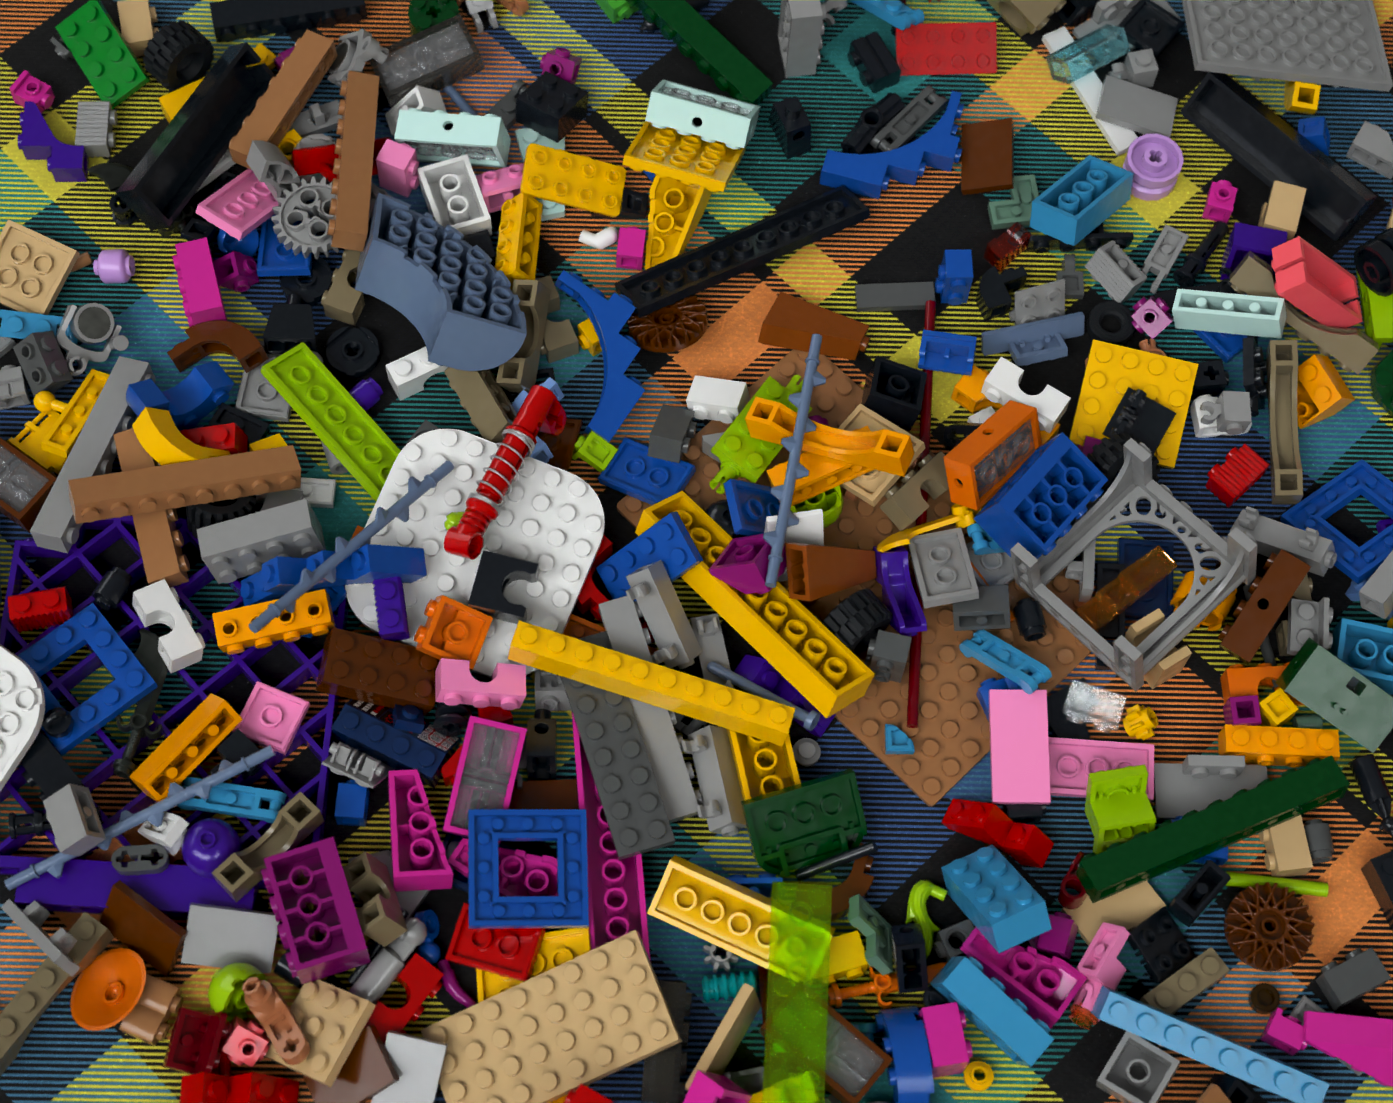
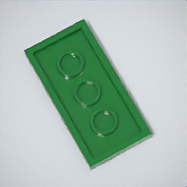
(102, 53)

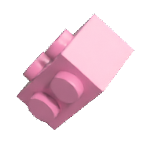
(398, 168)
(500, 185)

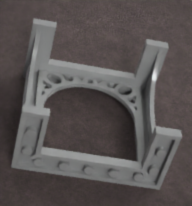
(1134, 483)

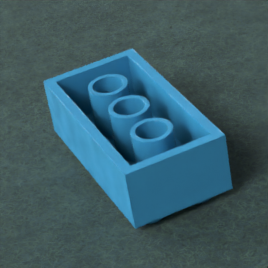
(1081, 200)
(1366, 650)
(996, 898)
(992, 1010)

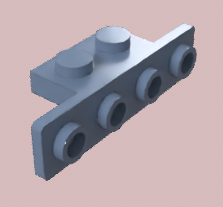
(1034, 340)

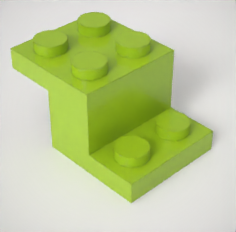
(1118, 805)

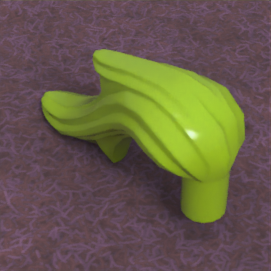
(917, 909)

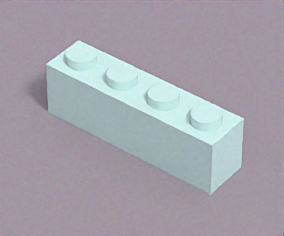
(1229, 313)

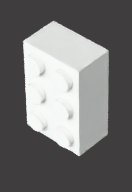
(454, 195)

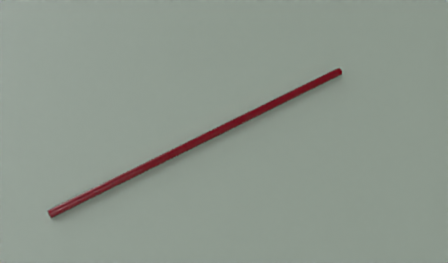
(925, 429)

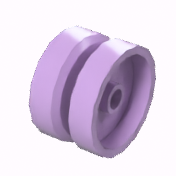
(1155, 166)

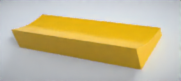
(715, 910)

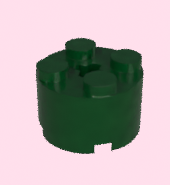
(428, 13)

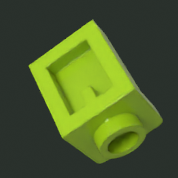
(594, 451)

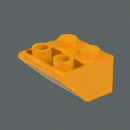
(1320, 391)

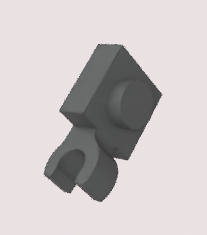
(1073, 279)

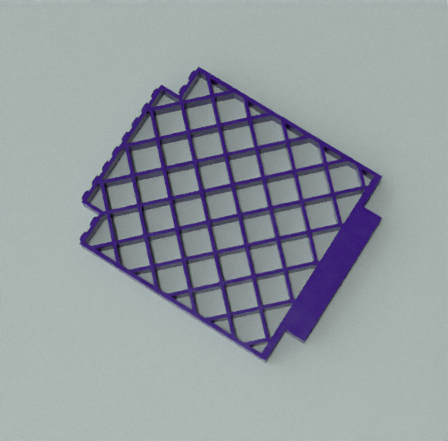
(88, 883)

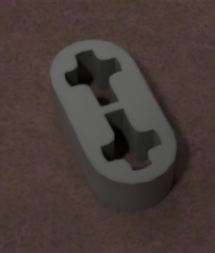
(141, 866)

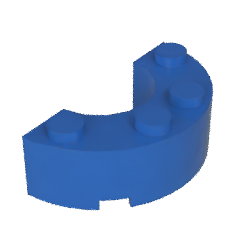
(189, 400)
(908, 1046)

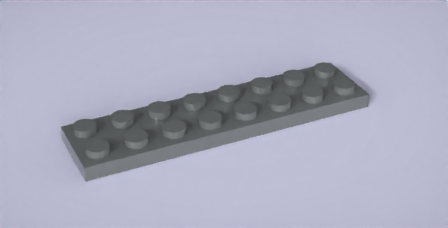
(619, 765)

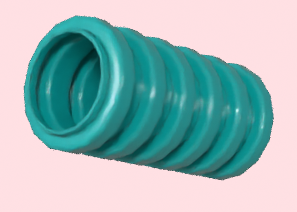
(726, 985)

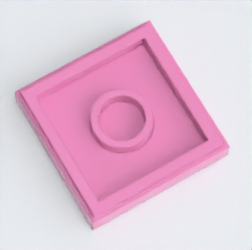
(272, 717)

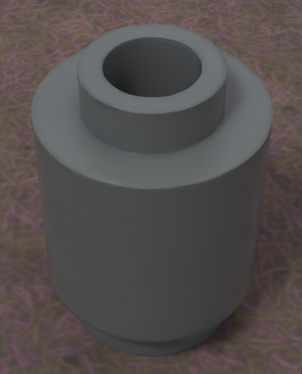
(1319, 841)

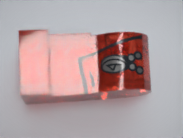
(1007, 246)

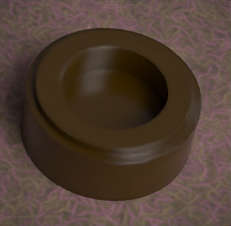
(1264, 998)

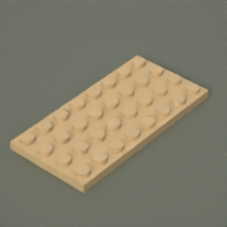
(557, 1029)

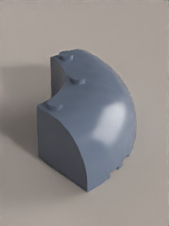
(440, 287)

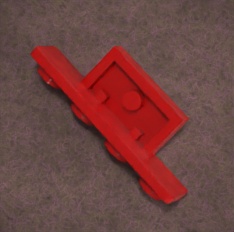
(321, 159)

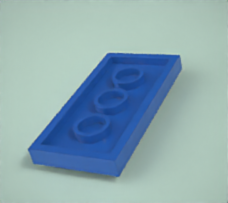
(663, 541)

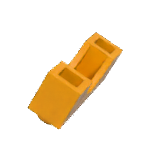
(968, 395)

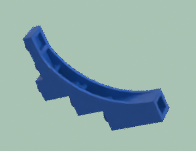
(872, 172)
(618, 352)
(360, 567)

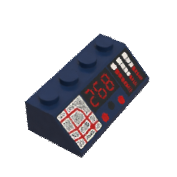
(372, 732)

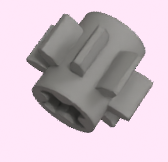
(717, 961)

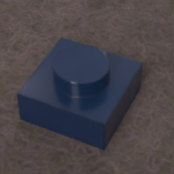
(408, 718)

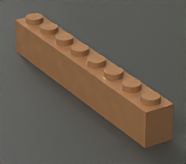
(355, 161)
(184, 484)

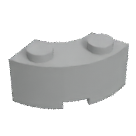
(272, 167)

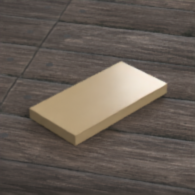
(729, 1033)

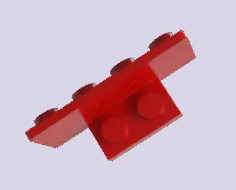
(947, 48)

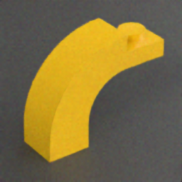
(1301, 97)
(165, 442)

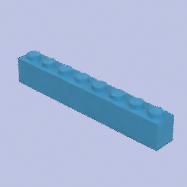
(1208, 1047)

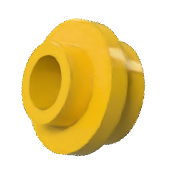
(974, 1084)

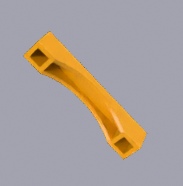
(877, 450)

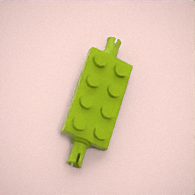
(738, 451)

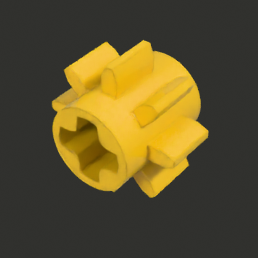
(1140, 722)

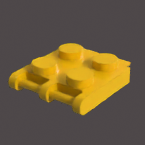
(31, 444)

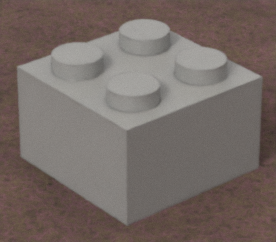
(1137, 1071)

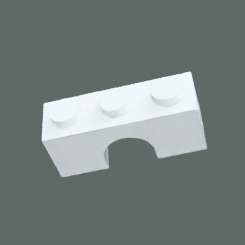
(410, 373)
(1003, 385)
(160, 605)

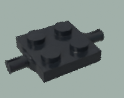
(1254, 374)

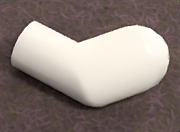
(601, 239)

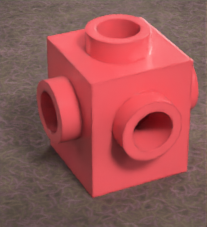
(245, 1042)

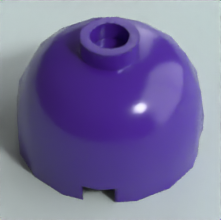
(209, 845)

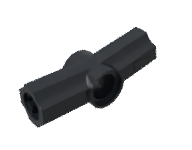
(880, 115)

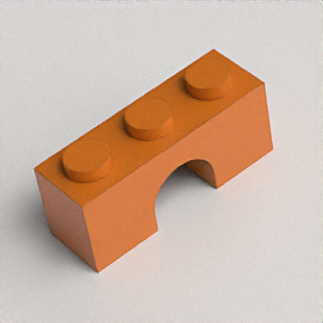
(1244, 681)

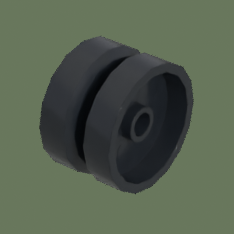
(1375, 263)

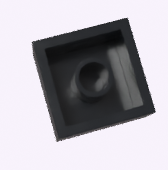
(551, 106)
(894, 392)

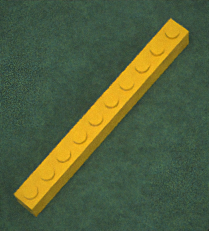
(651, 683)

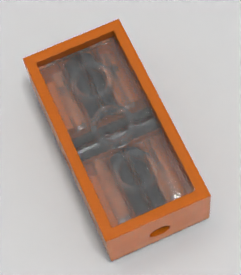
(992, 454)

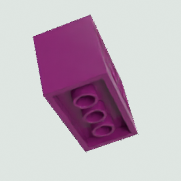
(334, 915)

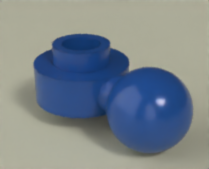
(428, 949)

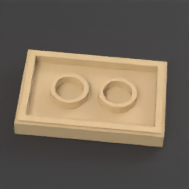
(1122, 909)

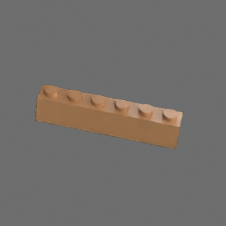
(285, 95)
(156, 531)

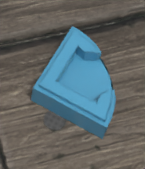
(897, 741)

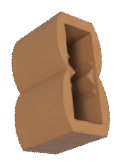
(151, 1013)

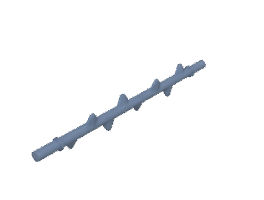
(794, 469)
(344, 549)
(152, 814)

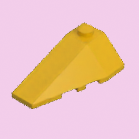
(672, 218)

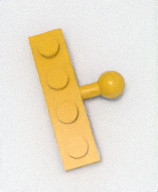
(73, 414)

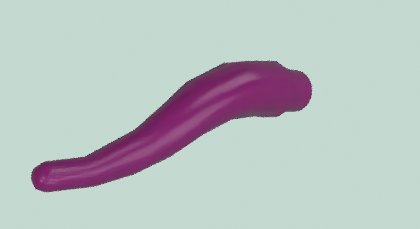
(452, 986)

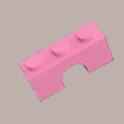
(457, 686)

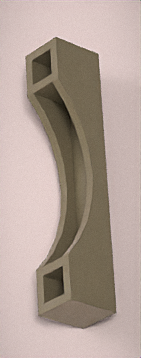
(1347, 345)
(1283, 422)
(45, 985)

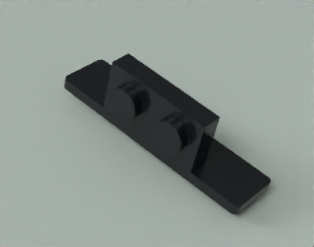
(1091, 242)

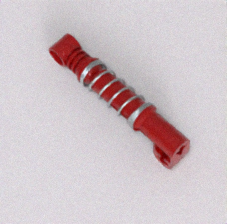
(537, 414)

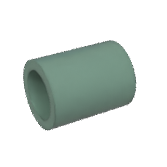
(1307, 721)

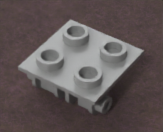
(1039, 302)
(356, 765)

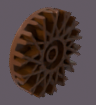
(670, 327)
(1285, 917)

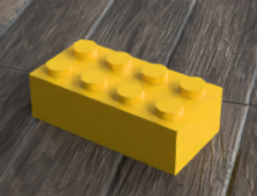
(762, 765)

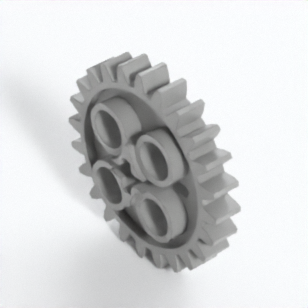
(303, 235)

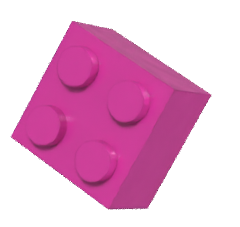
(946, 1038)

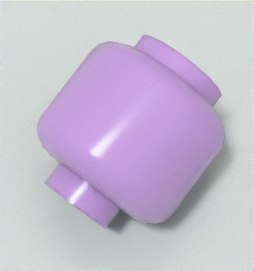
(114, 266)

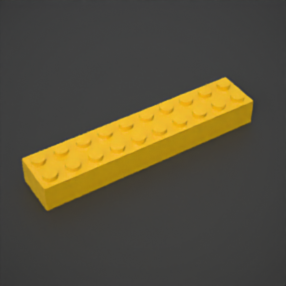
(770, 622)

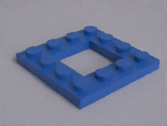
(1312, 511)
(130, 681)
(493, 911)

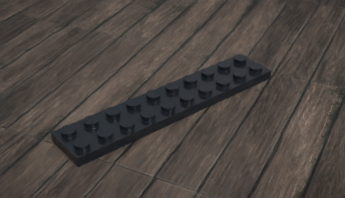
(742, 250)

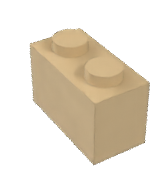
(137, 24)
(1287, 849)

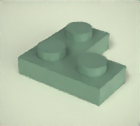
(1018, 209)
(877, 934)

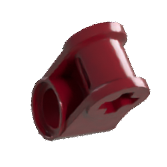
(1071, 881)

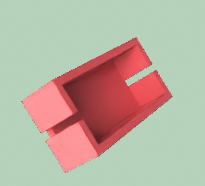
(1315, 284)

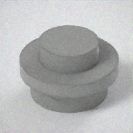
(806, 752)

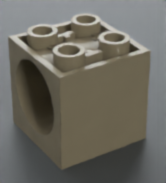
(1026, 15)

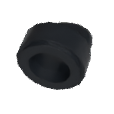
(58, 722)

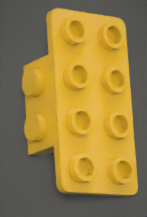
(572, 180)

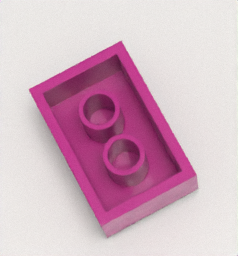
(198, 282)

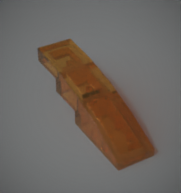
(1126, 588)

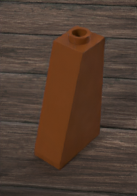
(795, 320)
(824, 569)

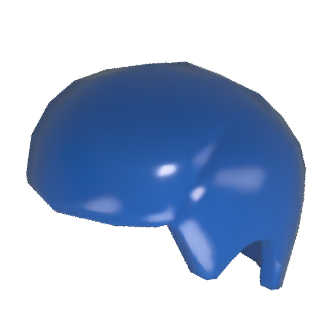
(247, 245)

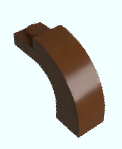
(218, 337)
(855, 884)

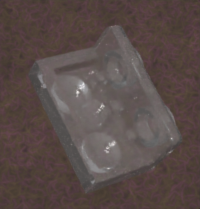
(1093, 705)

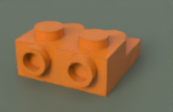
(452, 630)

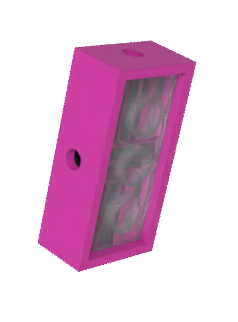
(484, 771)

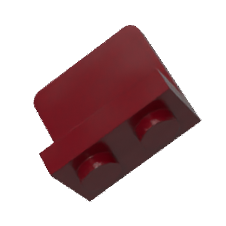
(196, 1041)

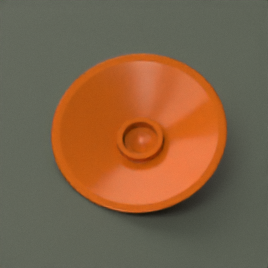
(108, 989)

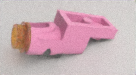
(1100, 968)

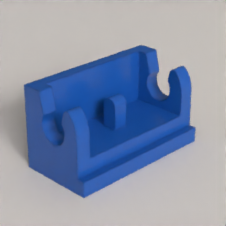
(947, 352)

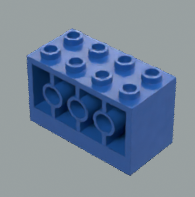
(1042, 498)

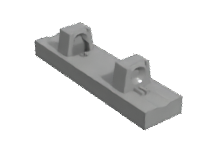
(324, 116)
(1083, 569)
(54, 947)

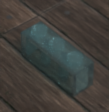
(1088, 53)

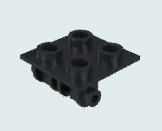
(1140, 418)
(1160, 945)

